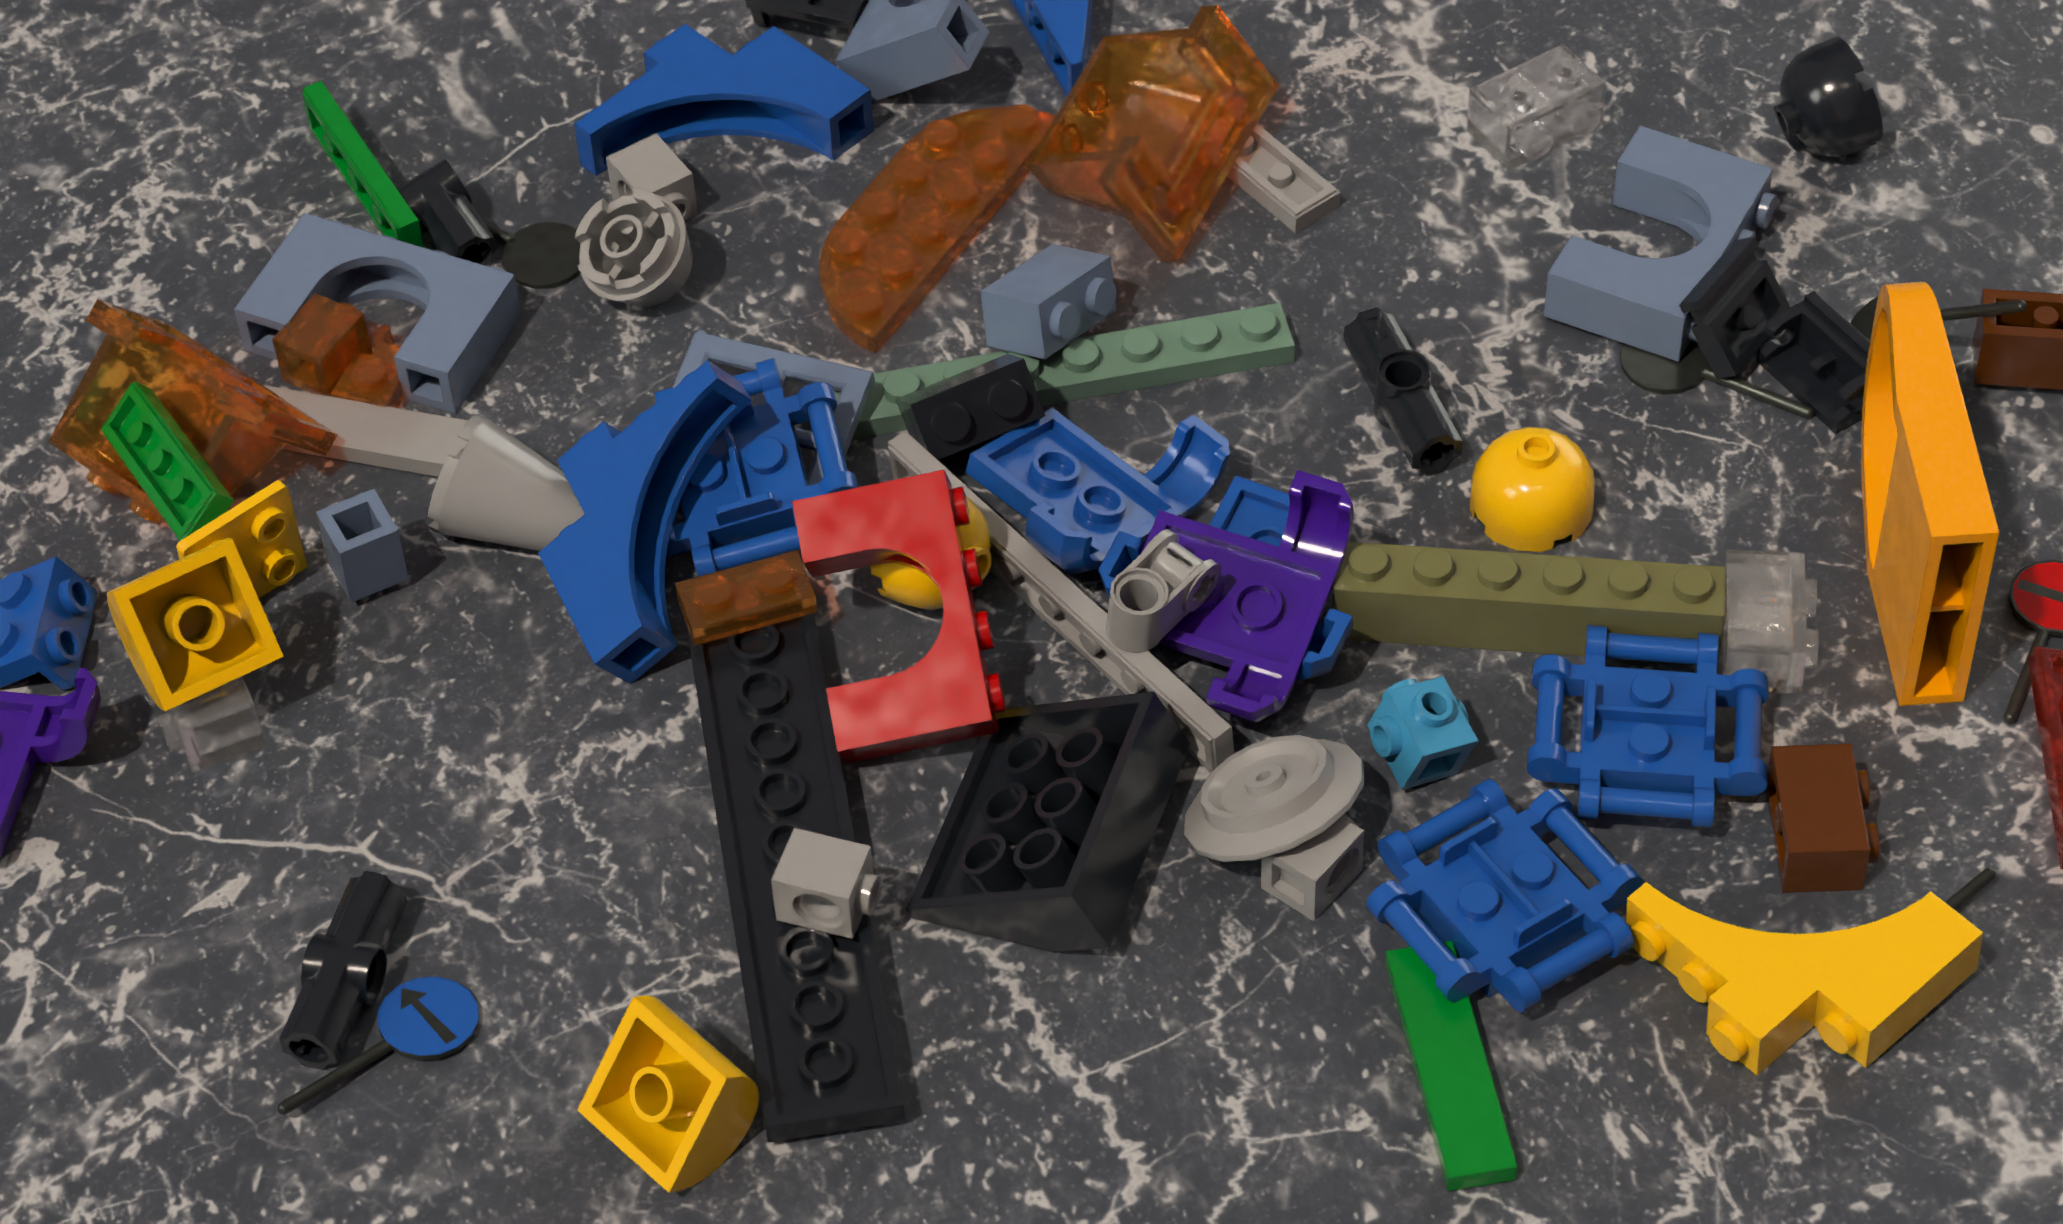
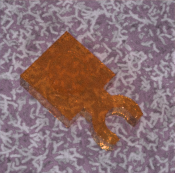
(374, 376)

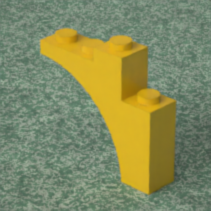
(1771, 988)

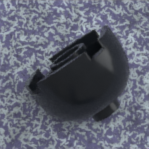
(1826, 102)

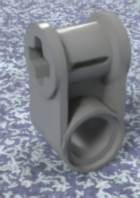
(1163, 584)

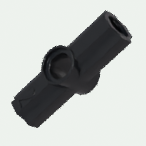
(1403, 391)
(343, 970)

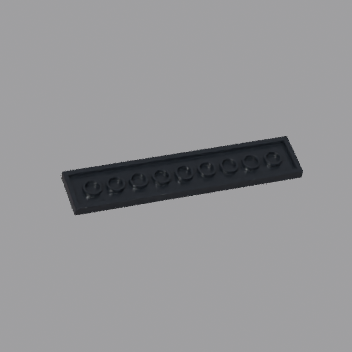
(807, 993)

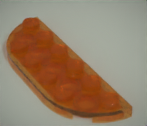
(923, 216)

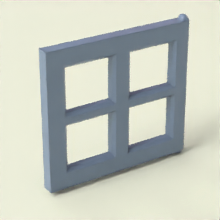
(851, 381)

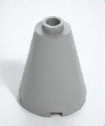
(501, 491)

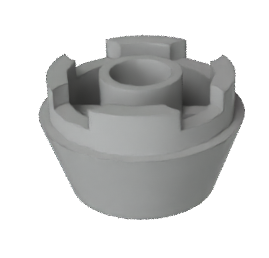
(634, 249)

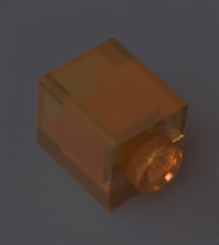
(320, 344)

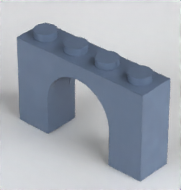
(911, 44)
(1639, 297)
(464, 303)

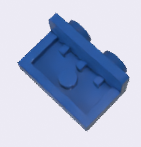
(44, 623)

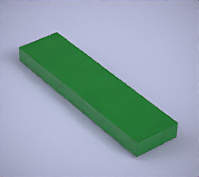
(359, 166)
(165, 462)
(1451, 1076)

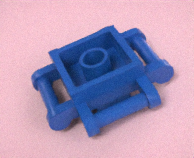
(754, 469)
(1647, 730)
(1503, 897)

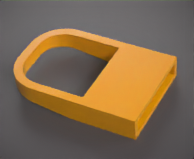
(1922, 500)

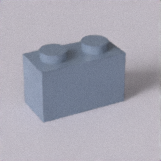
(1048, 301)

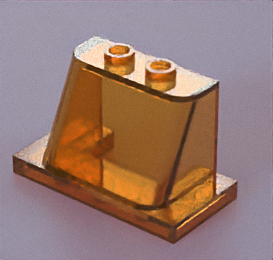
(1157, 126)
(218, 407)

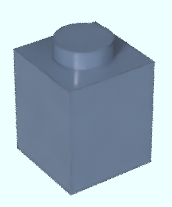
(362, 545)

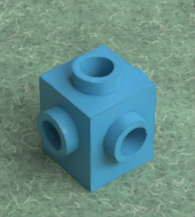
(1421, 731)

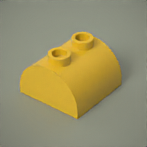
(193, 625)
(669, 1097)

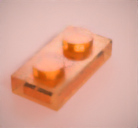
(746, 597)

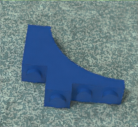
(701, 90)
(630, 489)

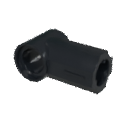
(447, 214)

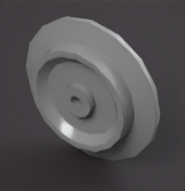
(1273, 797)

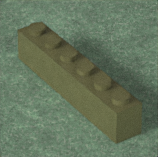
(1520, 598)

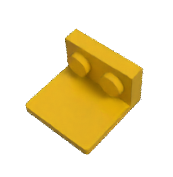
(263, 534)

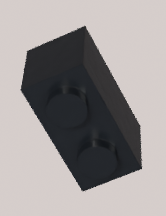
(971, 406)

